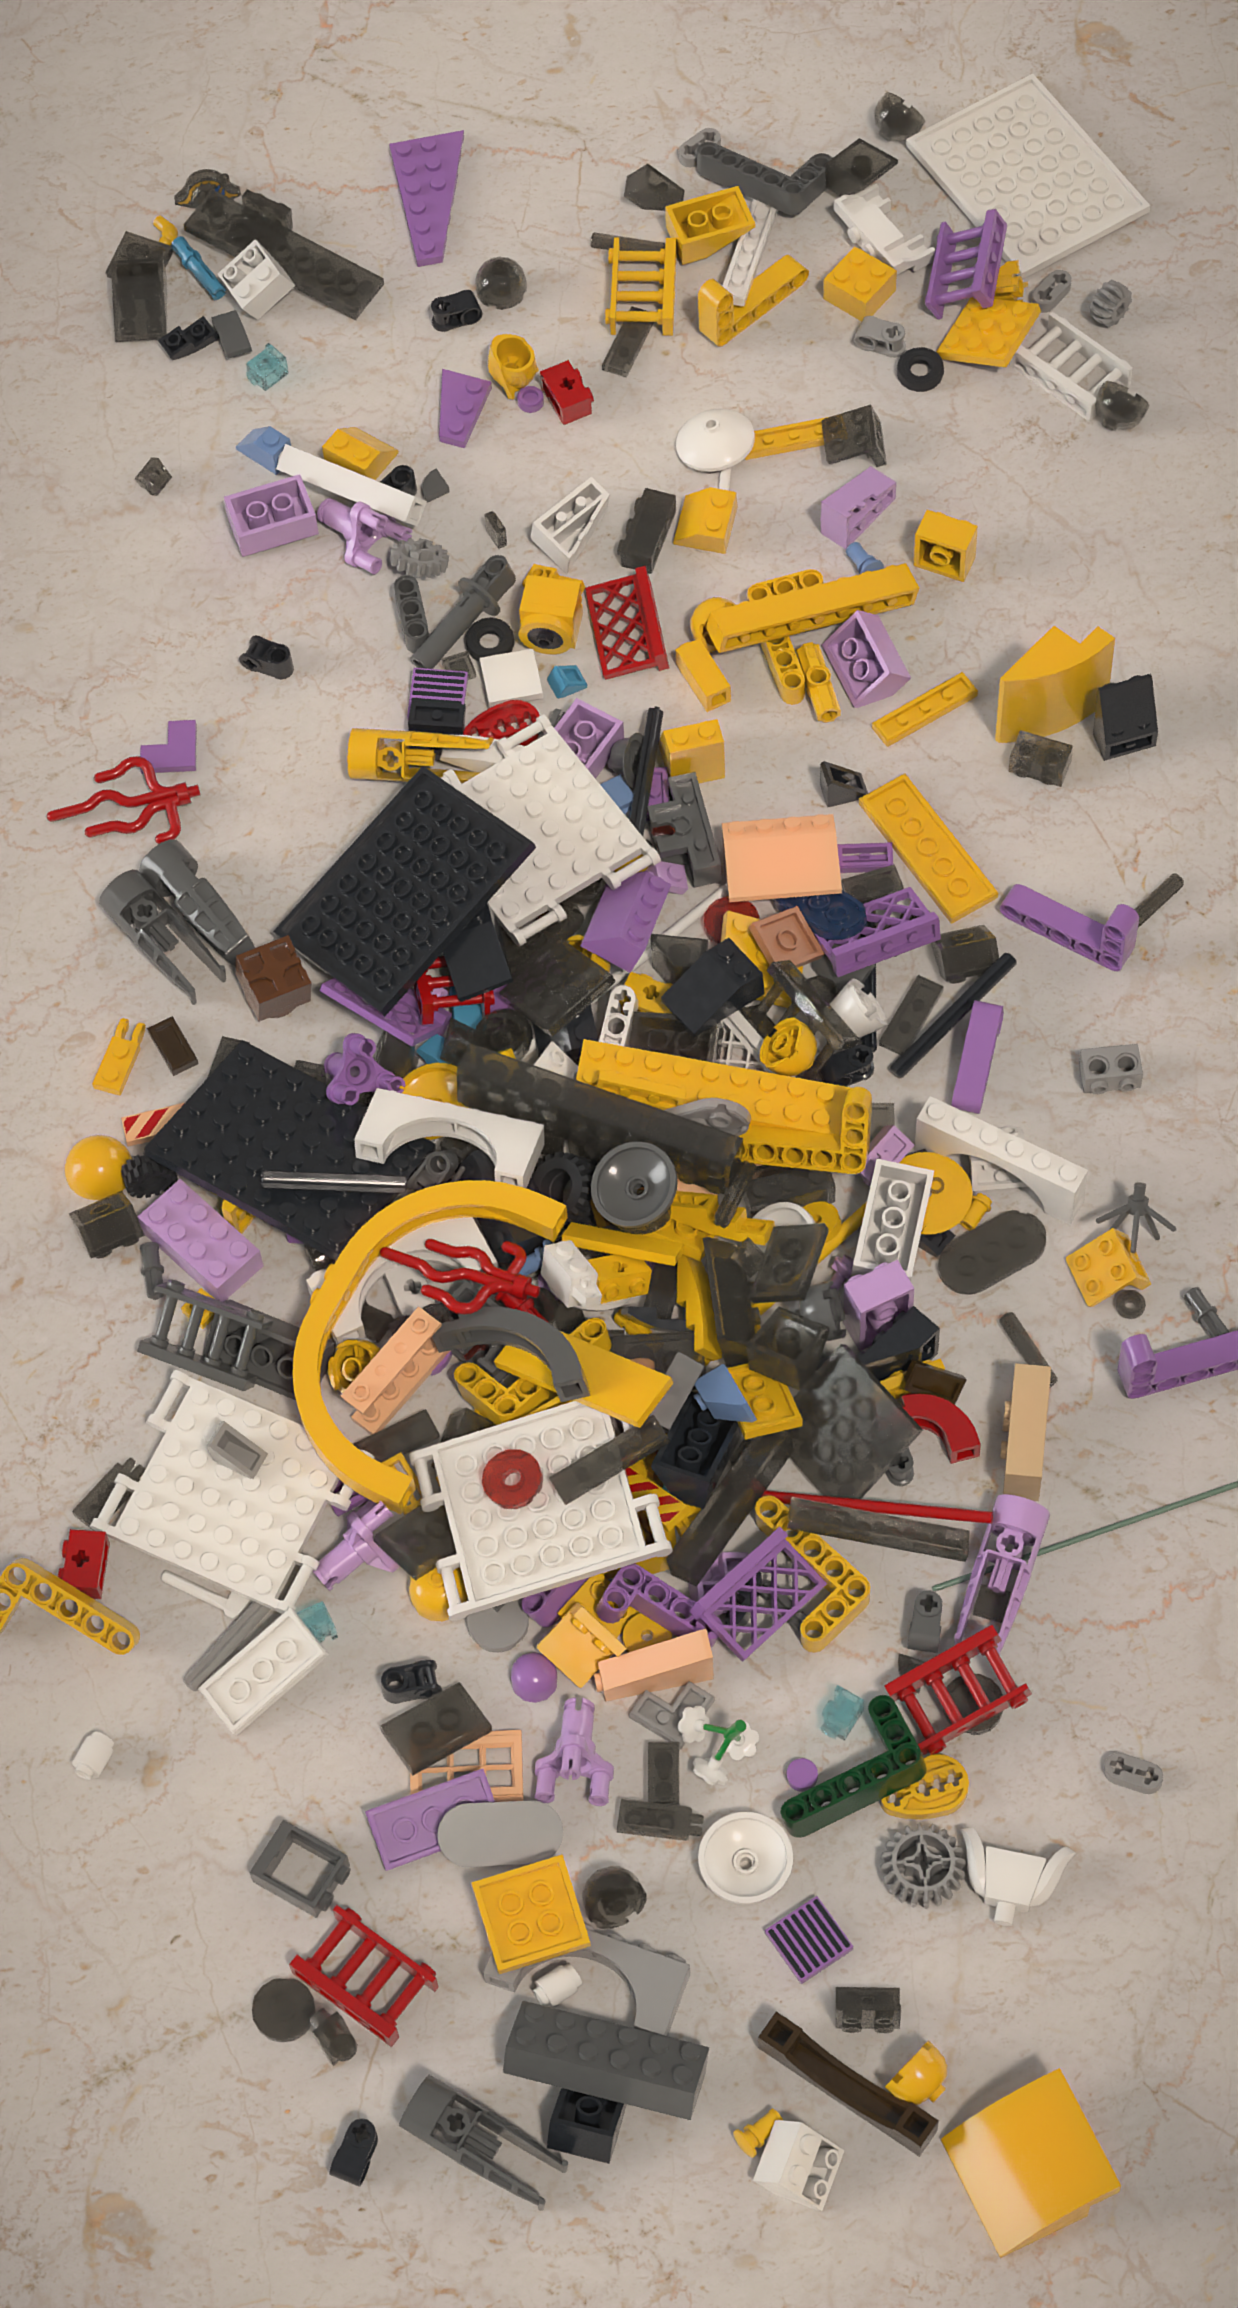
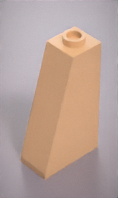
(657, 1667)

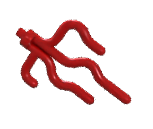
(159, 799)
(494, 1278)

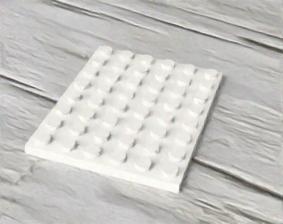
(1033, 167)

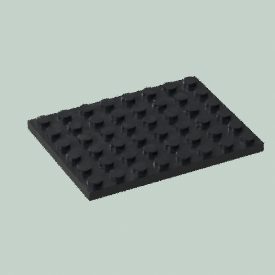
(404, 890)
(276, 1118)

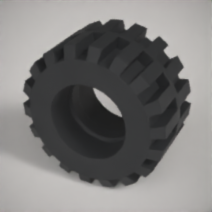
(555, 1174)

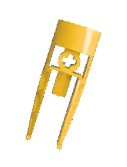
(370, 753)

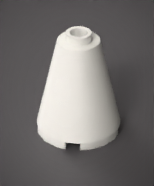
(857, 1010)

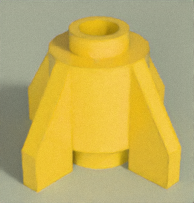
(1008, 285)

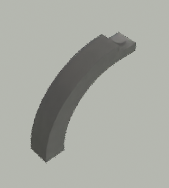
(524, 1332)

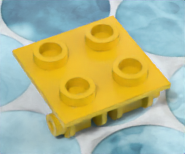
(589, 1596)

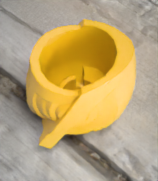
(511, 363)

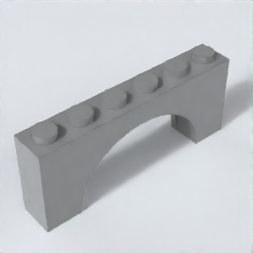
(653, 1979)

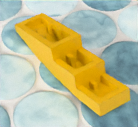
(699, 1210)
(695, 1296)

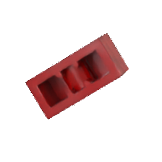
(566, 392)
(88, 1547)

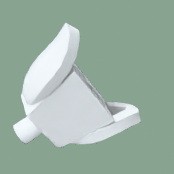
(1011, 1878)

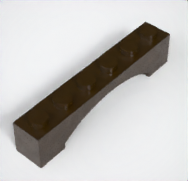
(802, 2055)

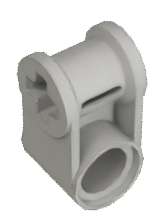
(878, 335)

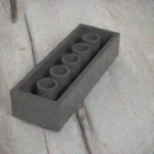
(606, 2060)

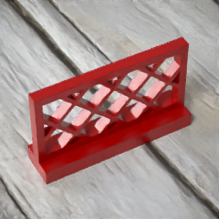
(647, 614)

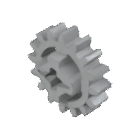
(419, 557)

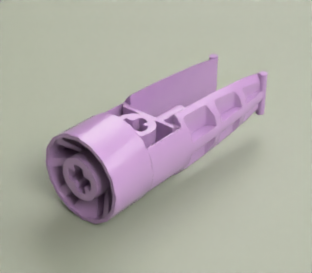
(1016, 1523)

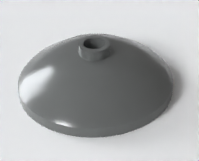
(623, 1173)

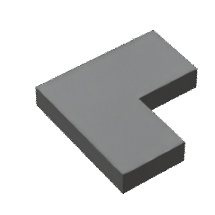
(663, 1717)

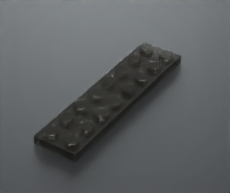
(308, 264)

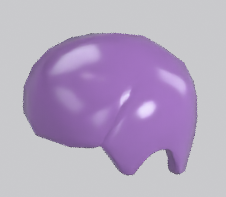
(534, 1677)

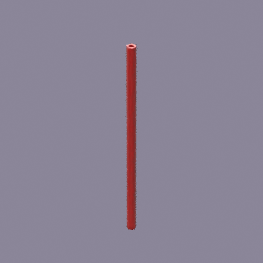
(892, 1507)

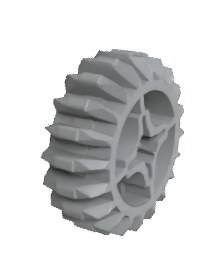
(934, 1863)

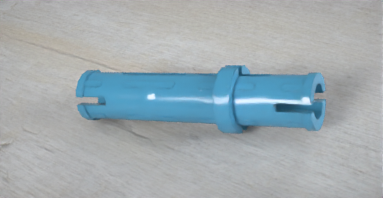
(192, 260)

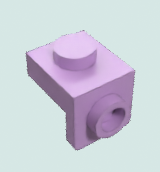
(672, 874)

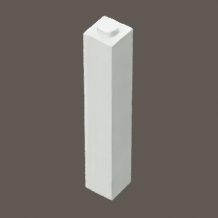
(351, 485)

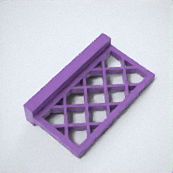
(886, 943)
(404, 1010)
(736, 1581)

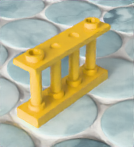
(663, 296)

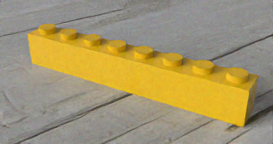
(811, 607)

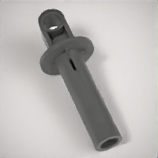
(479, 595)

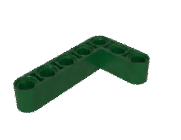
(861, 1776)

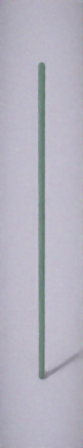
(1101, 1531)

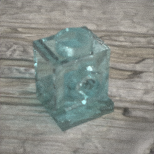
(267, 368)
(319, 1621)
(841, 1713)

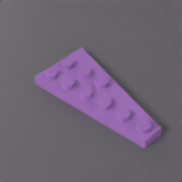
(427, 185)

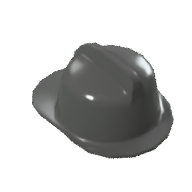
(625, 758)

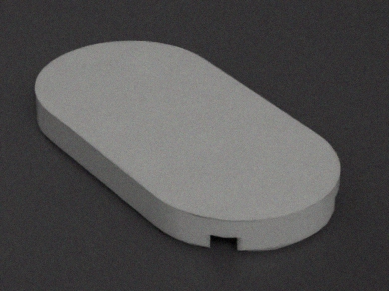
(716, 1113)
(499, 1630)
(500, 1833)

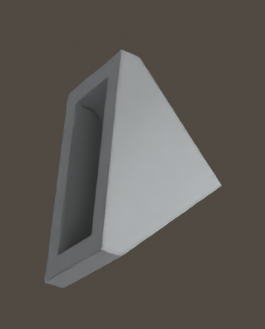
(235, 1451)

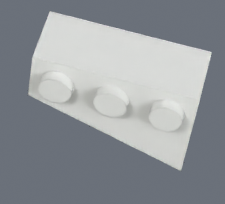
(570, 523)

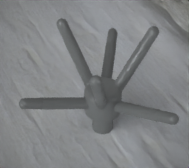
(1138, 1207)

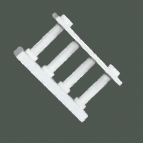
(1064, 387)

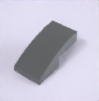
(231, 334)

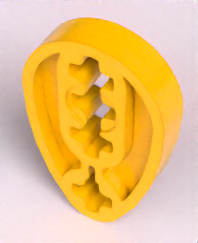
(937, 1804)

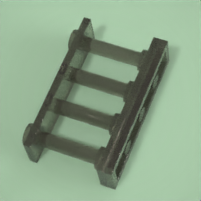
(812, 1004)

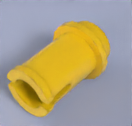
(979, 1206)

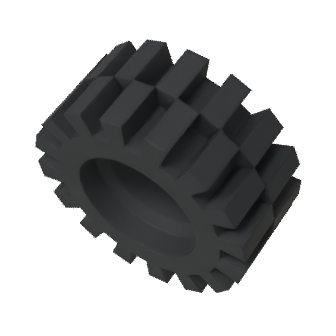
(146, 1177)

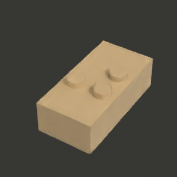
(1026, 1427)

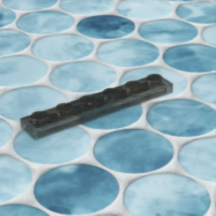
(878, 1529)

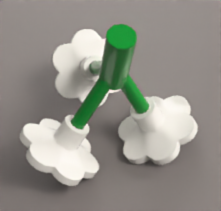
(738, 1741)

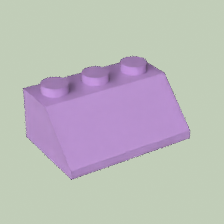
(866, 659)

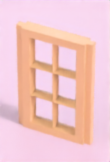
(494, 1739)

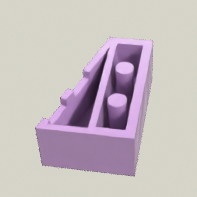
(856, 506)

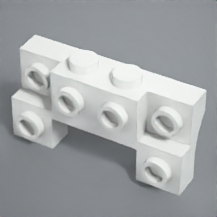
(877, 235)

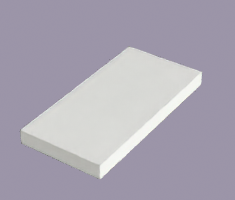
(263, 1671)

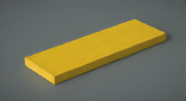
(928, 848)
(615, 1383)

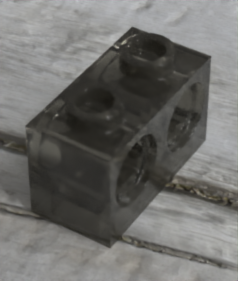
(1041, 753)

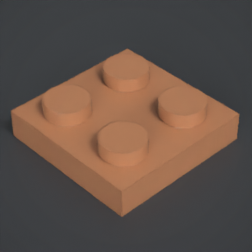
(787, 938)

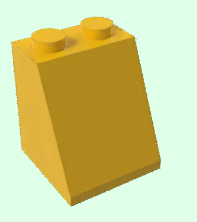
(694, 749)

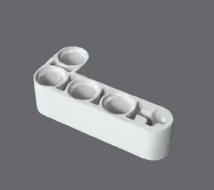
(613, 1016)

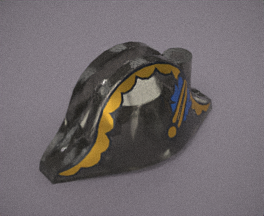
(201, 183)

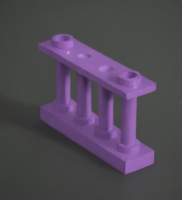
(984, 272)

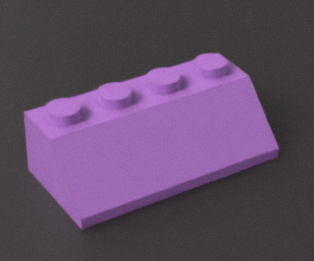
(626, 919)

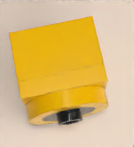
(550, 614)

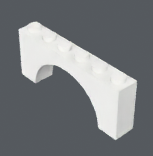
(400, 1118)
(1052, 1178)
(450, 1231)

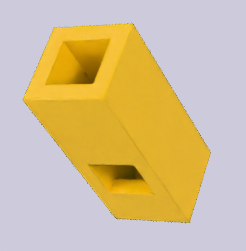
(703, 675)

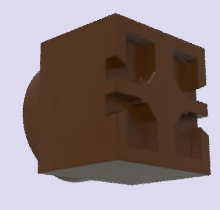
(273, 979)

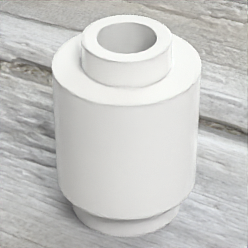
(93, 1756)
(557, 1985)

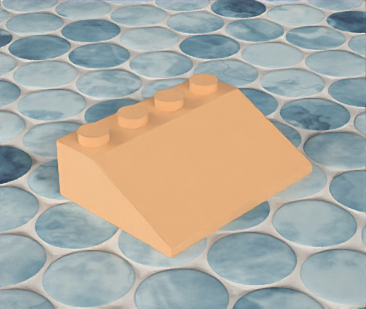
(781, 858)

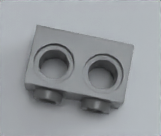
(1109, 1061)

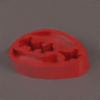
(503, 715)

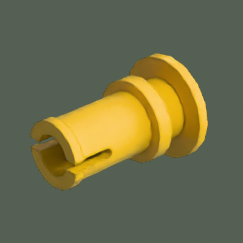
(756, 2134)

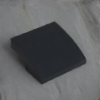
(436, 718)

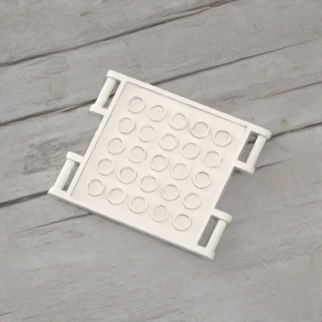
(568, 818)
(216, 1520)
(544, 1543)

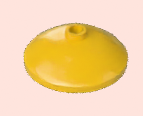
(434, 1083)

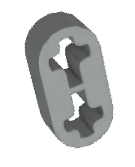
(691, 145)
(1048, 287)
(1131, 1780)

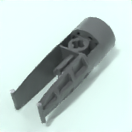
(173, 872)
(133, 900)
(432, 2112)

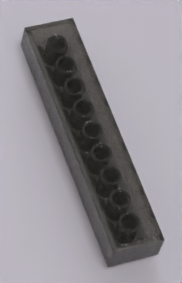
(595, 1116)

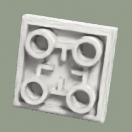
(511, 677)

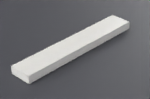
(749, 253)

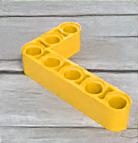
(723, 320)
(783, 652)
(813, 1143)
(522, 1396)
(827, 1560)
(56, 1606)

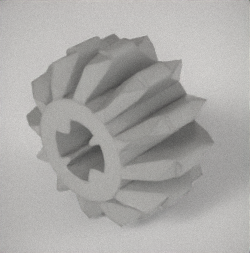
(1110, 303)

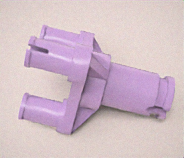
(361, 530)
(357, 1546)
(575, 1757)

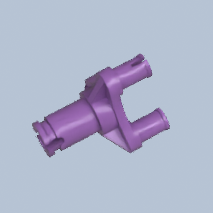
(357, 1071)

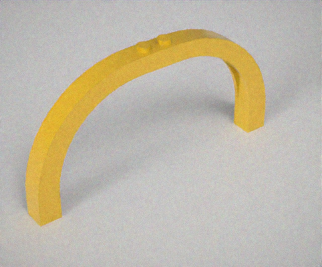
(416, 1210)

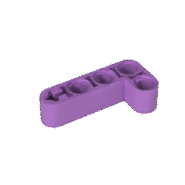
(977, 1056)
(660, 1612)

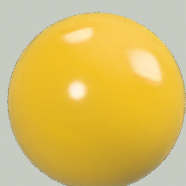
(96, 1167)

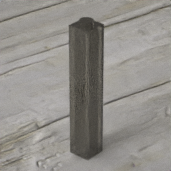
(729, 1506)

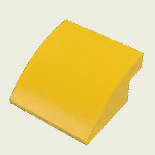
(1053, 684)
(1031, 2163)

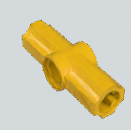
(821, 693)

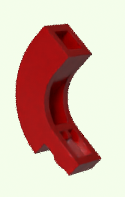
(946, 1422)

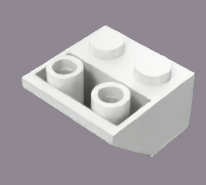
(256, 280)
(798, 2164)

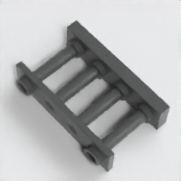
(185, 1356)

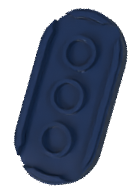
(830, 914)

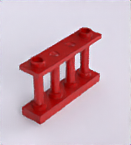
(429, 1003)
(932, 1673)
(359, 2006)

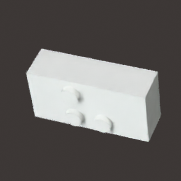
(893, 1217)

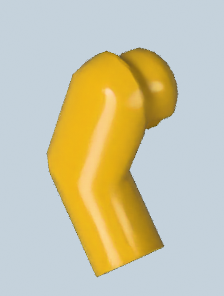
(168, 230)

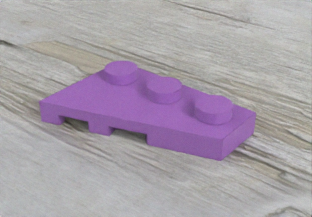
(461, 406)

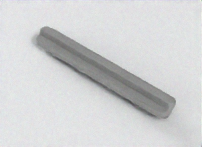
(225, 1645)

